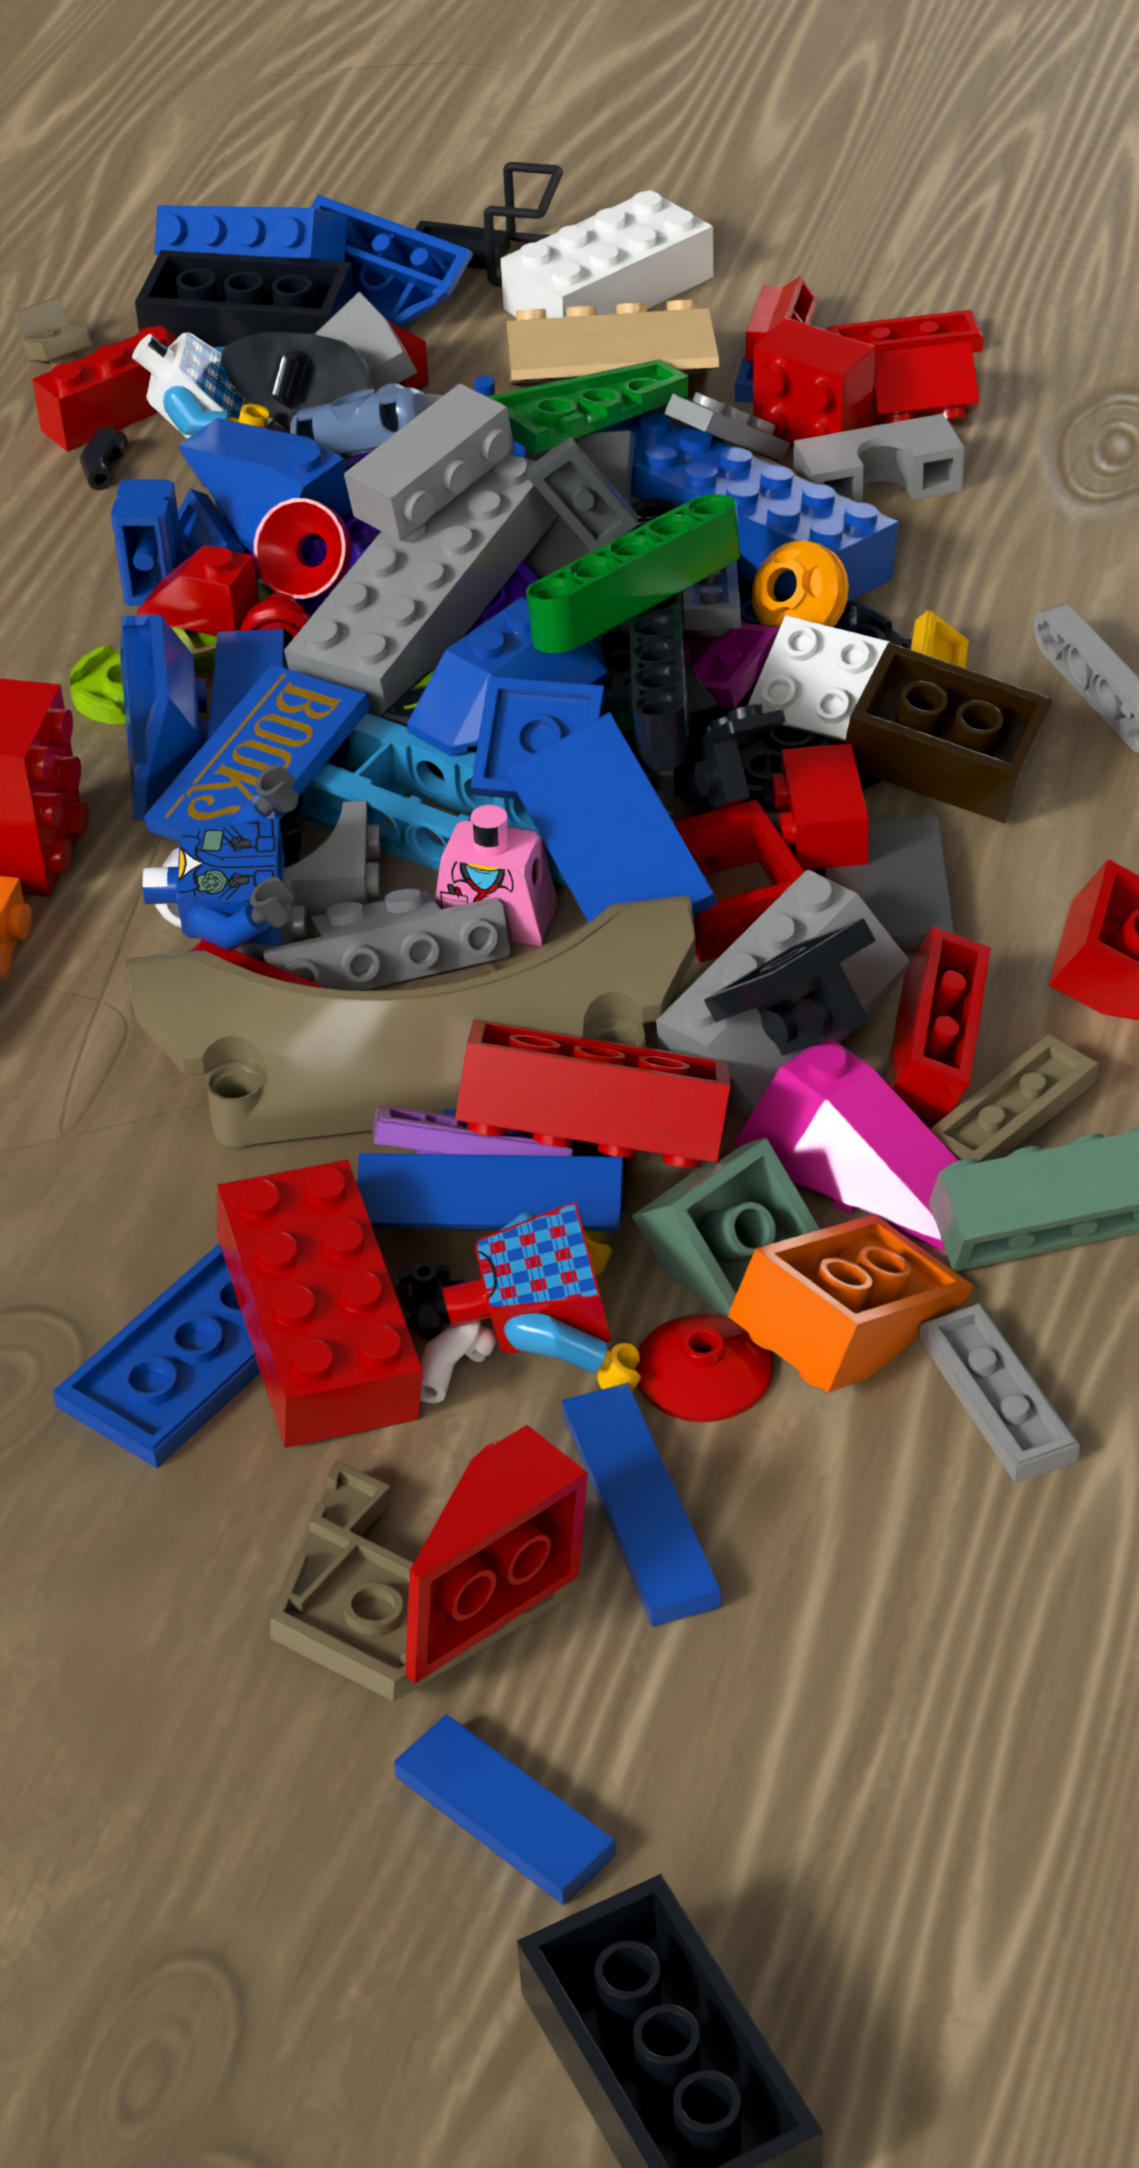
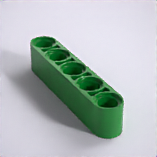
(633, 573)

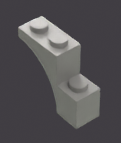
(331, 875)

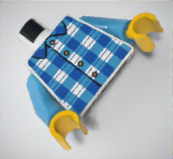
(192, 385)

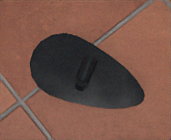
(294, 371)

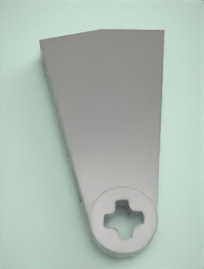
(372, 335)

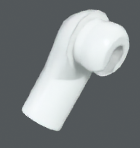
(444, 1352)

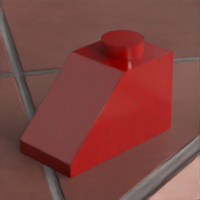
(206, 592)

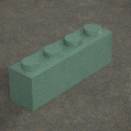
(1038, 1200)

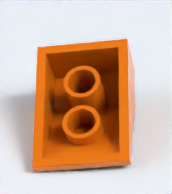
(843, 1299)

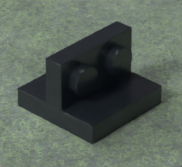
(801, 990)

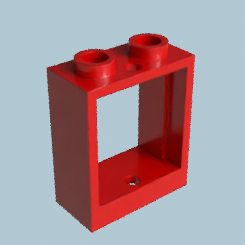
(730, 840)

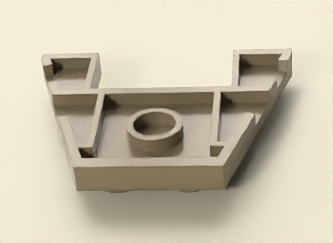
(351, 1596)

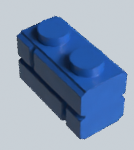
(146, 535)

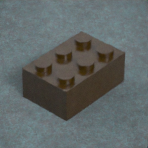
(946, 731)

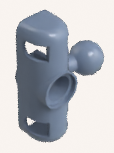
(360, 419)

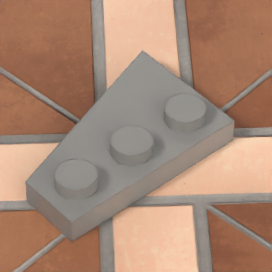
(728, 424)

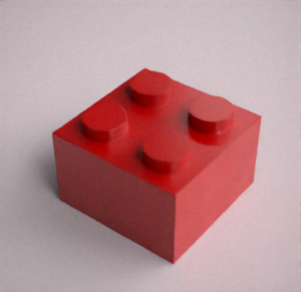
(812, 381)

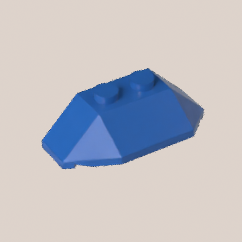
(396, 265)
(501, 647)
(159, 707)

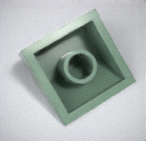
(718, 1217)

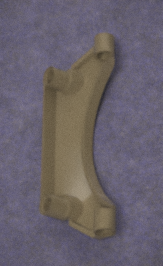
(321, 1059)

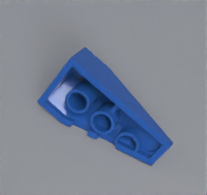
(260, 467)

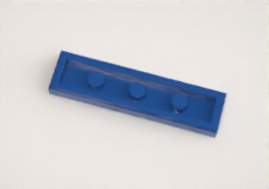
(641, 1505)

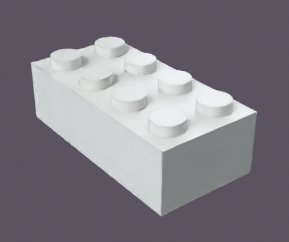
(619, 256)

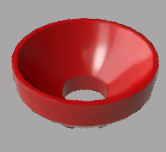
(280, 545)

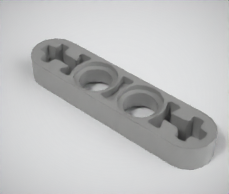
(1091, 669)

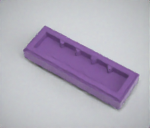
(444, 1135)

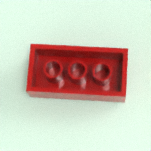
(593, 1093)
(318, 1303)

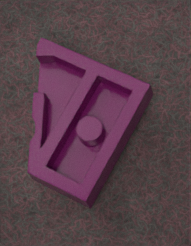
(730, 662)

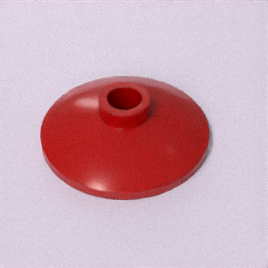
(702, 1368)

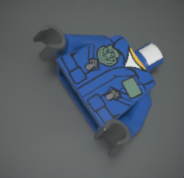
(232, 872)

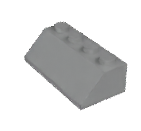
(801, 912)

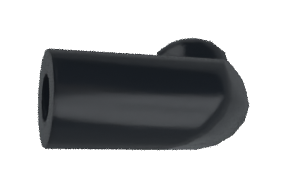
(93, 459)

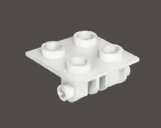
(816, 675)

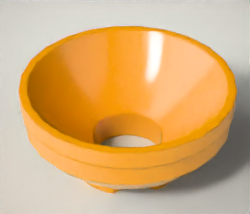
(819, 590)

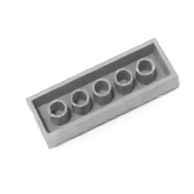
(425, 592)

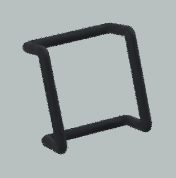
(511, 211)

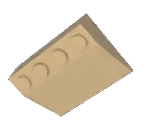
(593, 343)

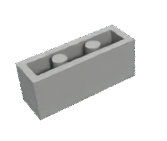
(429, 461)

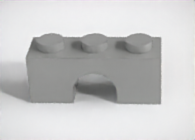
(913, 453)

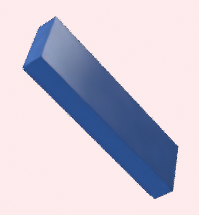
(505, 1809)

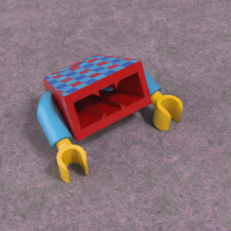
(545, 1294)

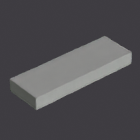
(999, 1393)

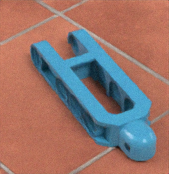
(387, 769)

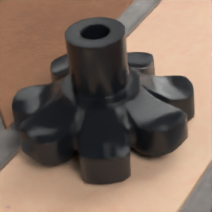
(422, 1296)

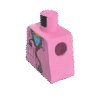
(500, 862)

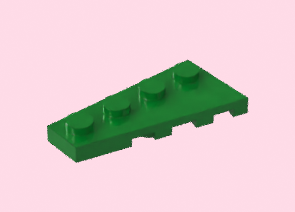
(584, 404)

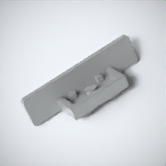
(394, 941)

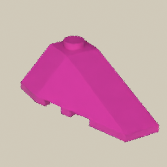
(851, 1139)

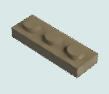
(1017, 1101)

